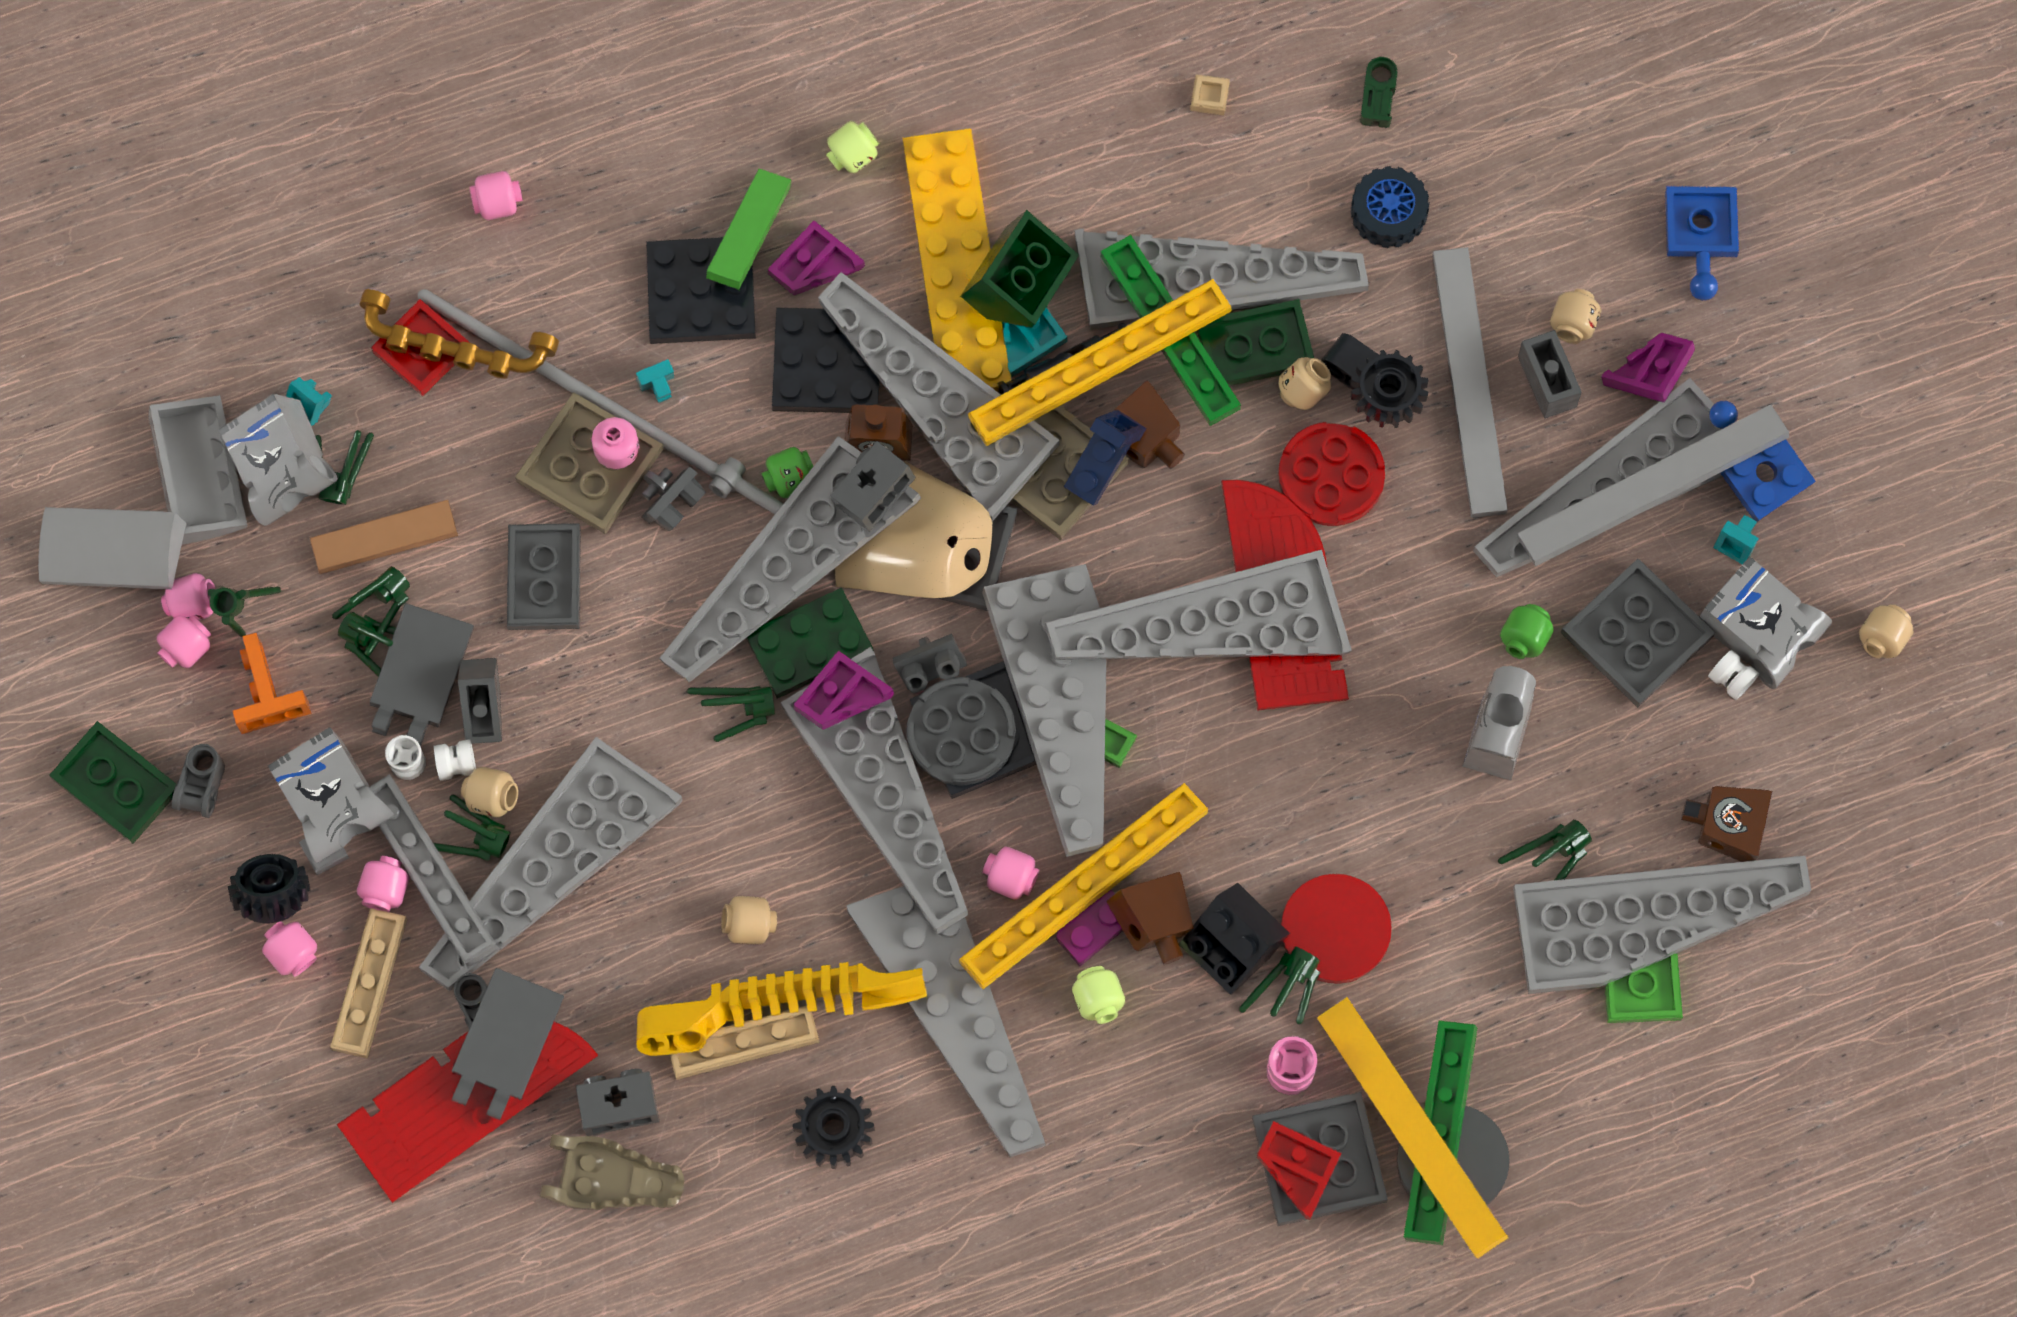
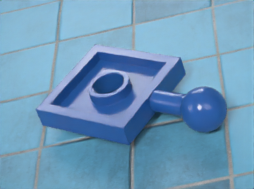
(1688, 240)
(1756, 495)

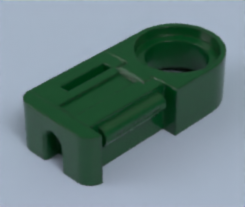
(1378, 95)

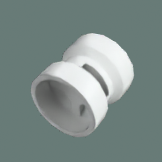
(1727, 669)
(400, 751)
(454, 759)

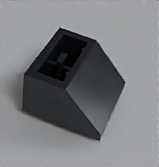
(1233, 938)

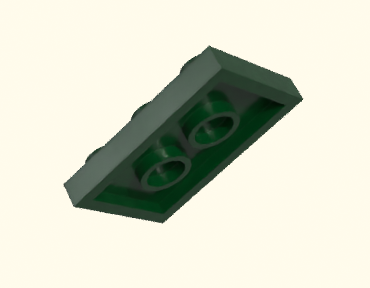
(1257, 341)
(804, 641)
(114, 782)

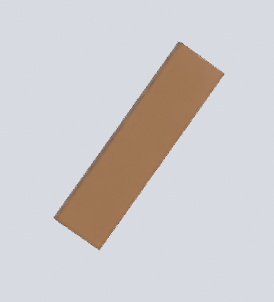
(383, 536)

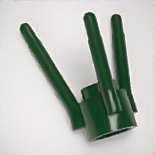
(341, 489)
(387, 587)
(230, 603)
(360, 631)
(756, 702)
(490, 836)
(1567, 840)
(1299, 967)

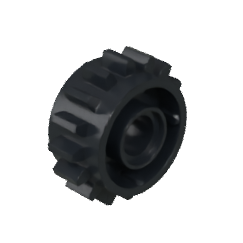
(1389, 370)
(269, 888)
(826, 1108)

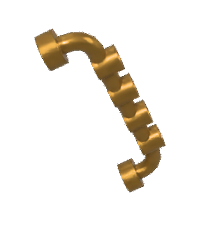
(465, 353)

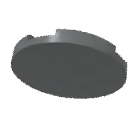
(961, 731)
(1480, 1154)

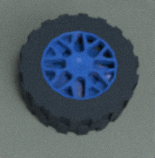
(1389, 207)

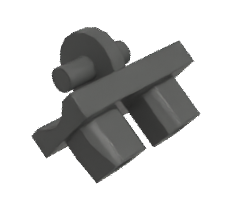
(683, 486)
(929, 661)

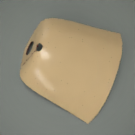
(913, 551)

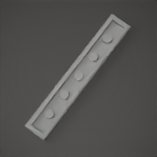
(433, 876)

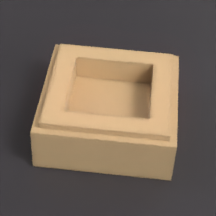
(1210, 94)

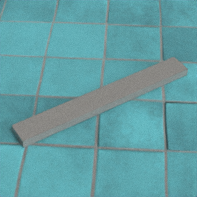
(1469, 383)
(1653, 485)

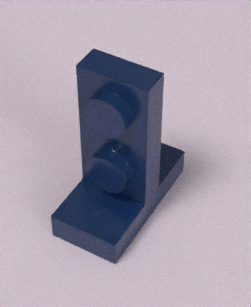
(1103, 455)

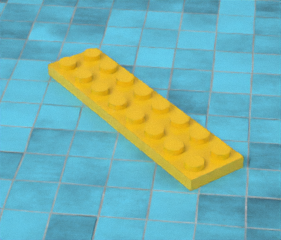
(952, 248)

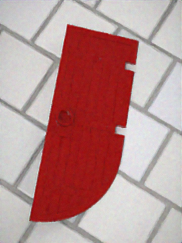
(1262, 531)
(425, 1129)

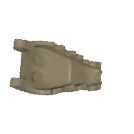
(606, 1175)

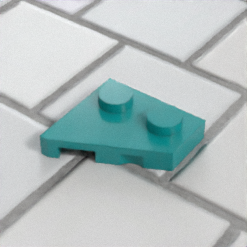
(1029, 344)

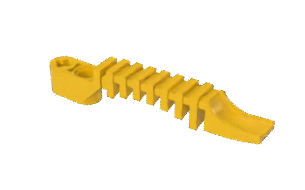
(689, 1024)

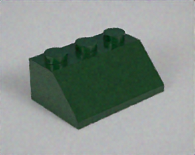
(1020, 273)

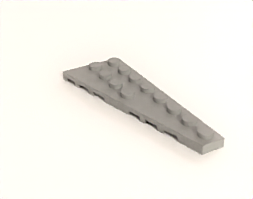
(1243, 273)
(938, 397)
(1647, 440)
(784, 561)
(1248, 613)
(882, 787)
(577, 831)
(955, 1012)

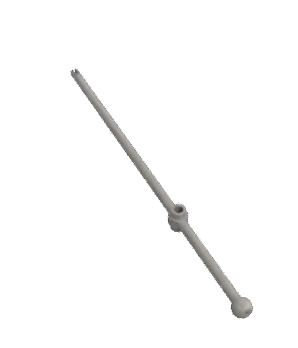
(725, 476)

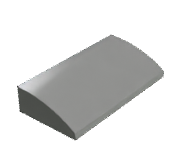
(197, 467)
(110, 547)

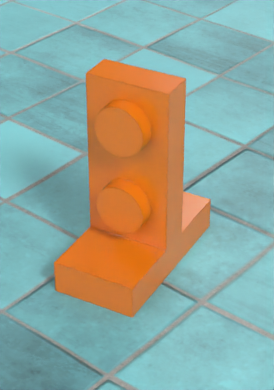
(271, 708)

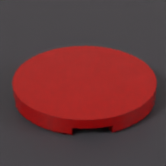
(1332, 473)
(1339, 924)

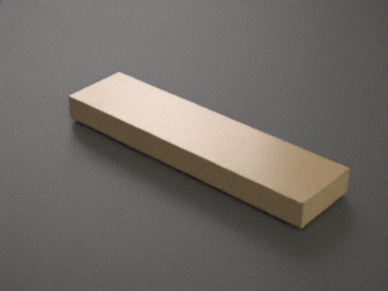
(368, 983)
(753, 1041)

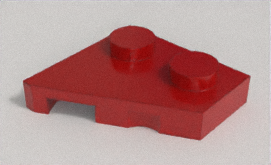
(1298, 1166)

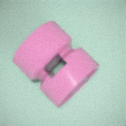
(1291, 1065)

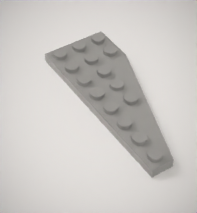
(1056, 698)
(1612, 925)

